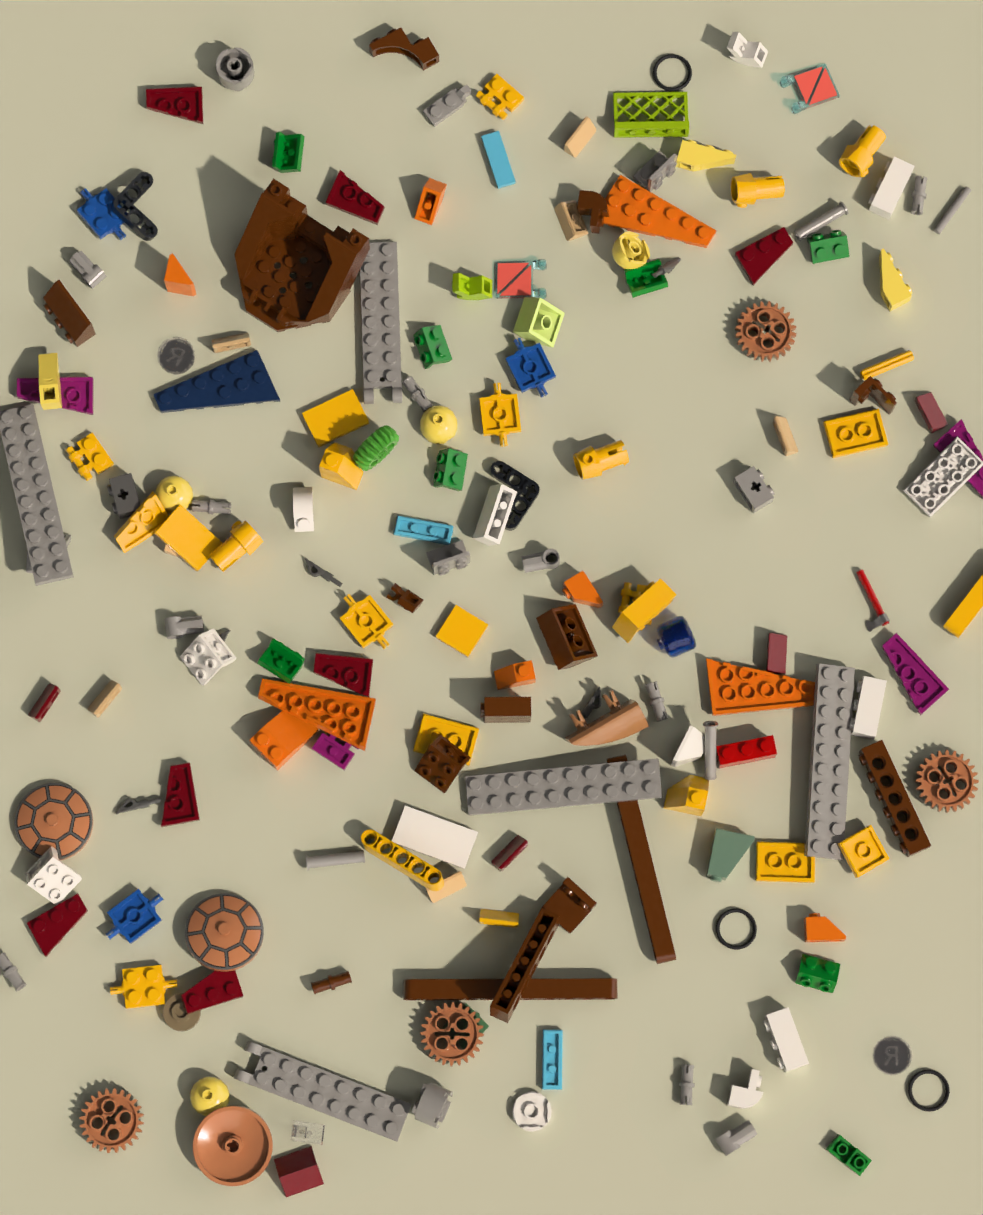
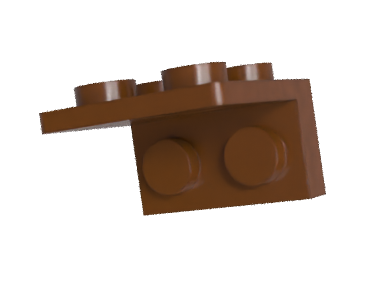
(874, 388)
(442, 763)
(570, 904)

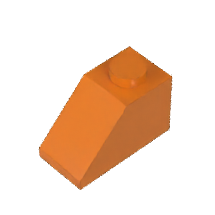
(430, 201)
(582, 591)
(515, 675)
(821, 929)

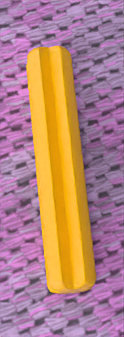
(887, 364)

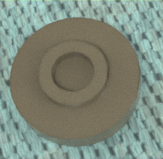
(176, 1016)

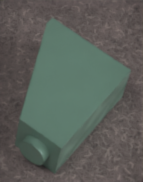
(726, 852)

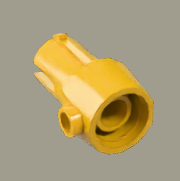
(858, 157)
(748, 189)
(593, 462)
(242, 540)

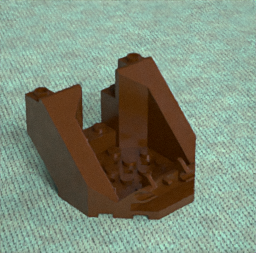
(283, 235)

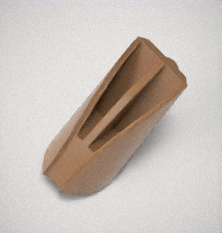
(615, 725)

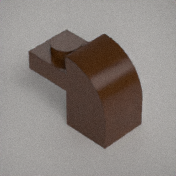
(593, 205)

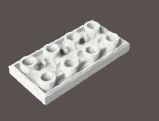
(943, 477)
(434, 837)

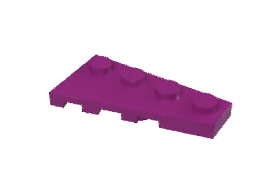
(76, 392)
(960, 431)
(917, 678)

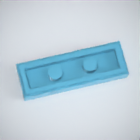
(498, 159)
(423, 530)
(552, 1060)

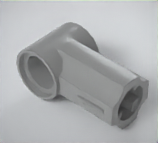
(90, 273)
(538, 561)
(177, 626)
(733, 1139)

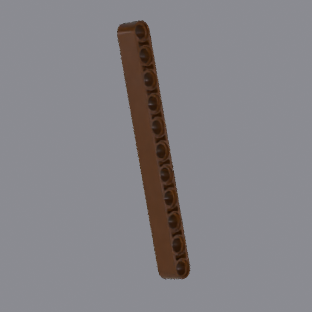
(645, 877)
(487, 989)

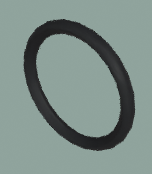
(674, 88)
(734, 911)
(946, 1088)

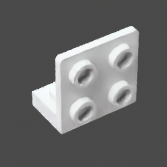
(207, 656)
(52, 877)

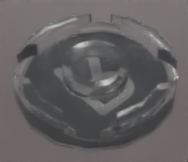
(176, 355)
(892, 1055)

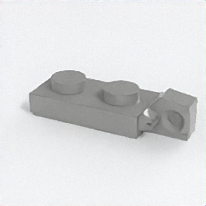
(447, 105)

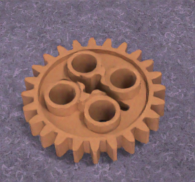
(776, 318)
(931, 789)
(451, 1052)
(97, 1110)

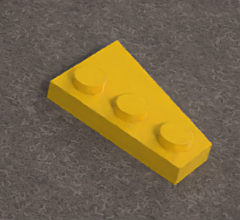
(142, 523)

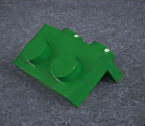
(288, 152)
(828, 246)
(641, 279)
(432, 346)
(450, 469)
(281, 661)
(817, 973)

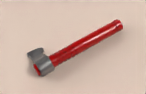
(882, 618)

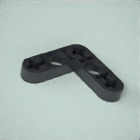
(129, 203)
(521, 488)

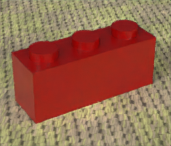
(746, 751)

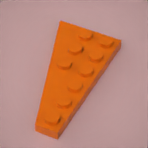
(648, 214)
(752, 690)
(331, 711)

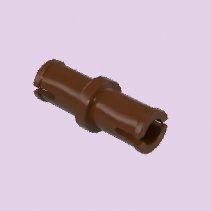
(331, 982)

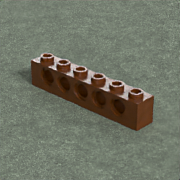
(878, 751)
(524, 965)

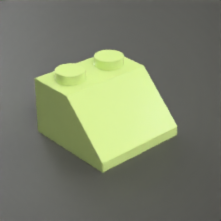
(538, 321)

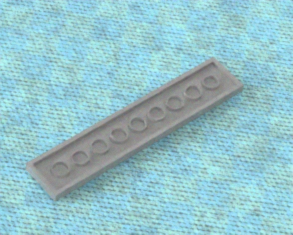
(34, 495)
(829, 761)
(563, 787)

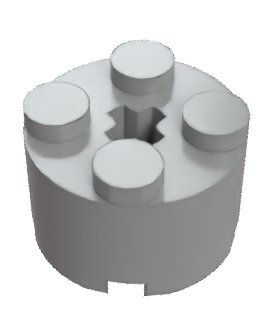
(234, 59)
(432, 1104)

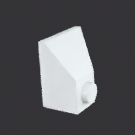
(691, 747)

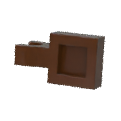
(407, 599)

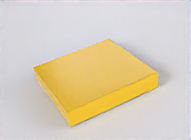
(461, 631)
(863, 851)

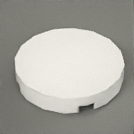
(531, 1111)

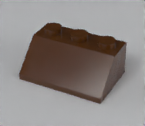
(68, 314)
(566, 636)

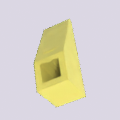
(700, 157)
(892, 287)
(49, 381)

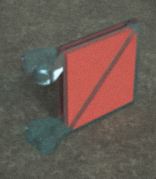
(813, 86)
(515, 279)

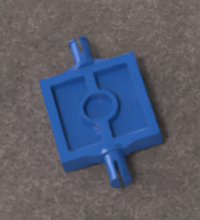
(99, 214)
(530, 367)
(134, 916)

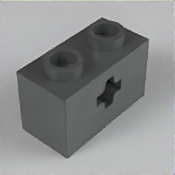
(121, 485)

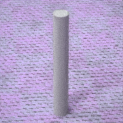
(951, 211)

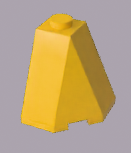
(339, 466)
(688, 795)

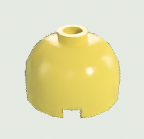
(630, 251)
(438, 424)
(174, 492)
(209, 1095)

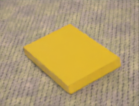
(335, 418)
(855, 433)
(188, 537)
(459, 734)
(783, 863)

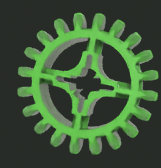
(375, 448)

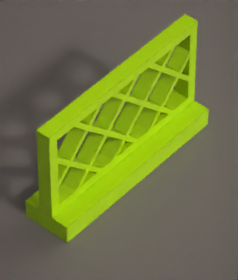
(651, 126)

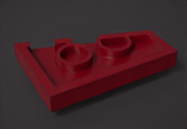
(177, 102)
(353, 200)
(762, 254)
(345, 671)
(180, 797)
(56, 923)
(211, 991)

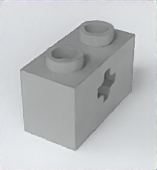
(754, 499)

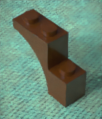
(397, 42)

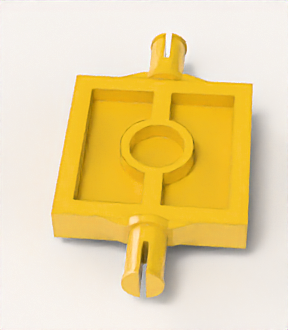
(500, 414)
(366, 621)
(143, 986)

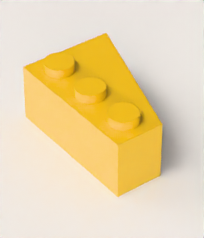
(643, 609)

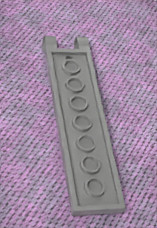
(381, 321)
(326, 1092)

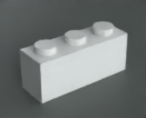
(890, 187)
(494, 514)
(867, 707)
(785, 1040)

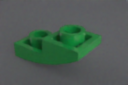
(848, 1155)

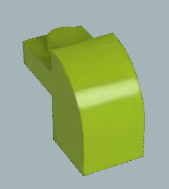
(472, 287)

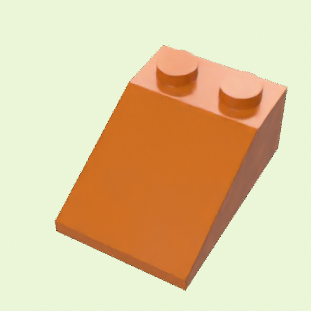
(282, 738)

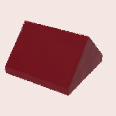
(298, 1171)

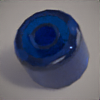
(675, 637)

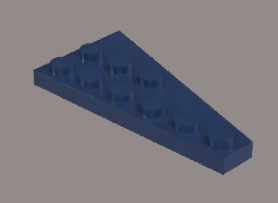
(227, 385)

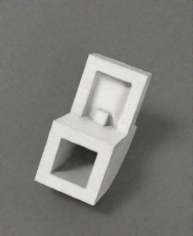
(746, 52)
(303, 509)
(746, 1097)

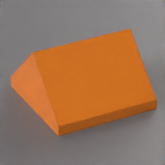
(177, 279)

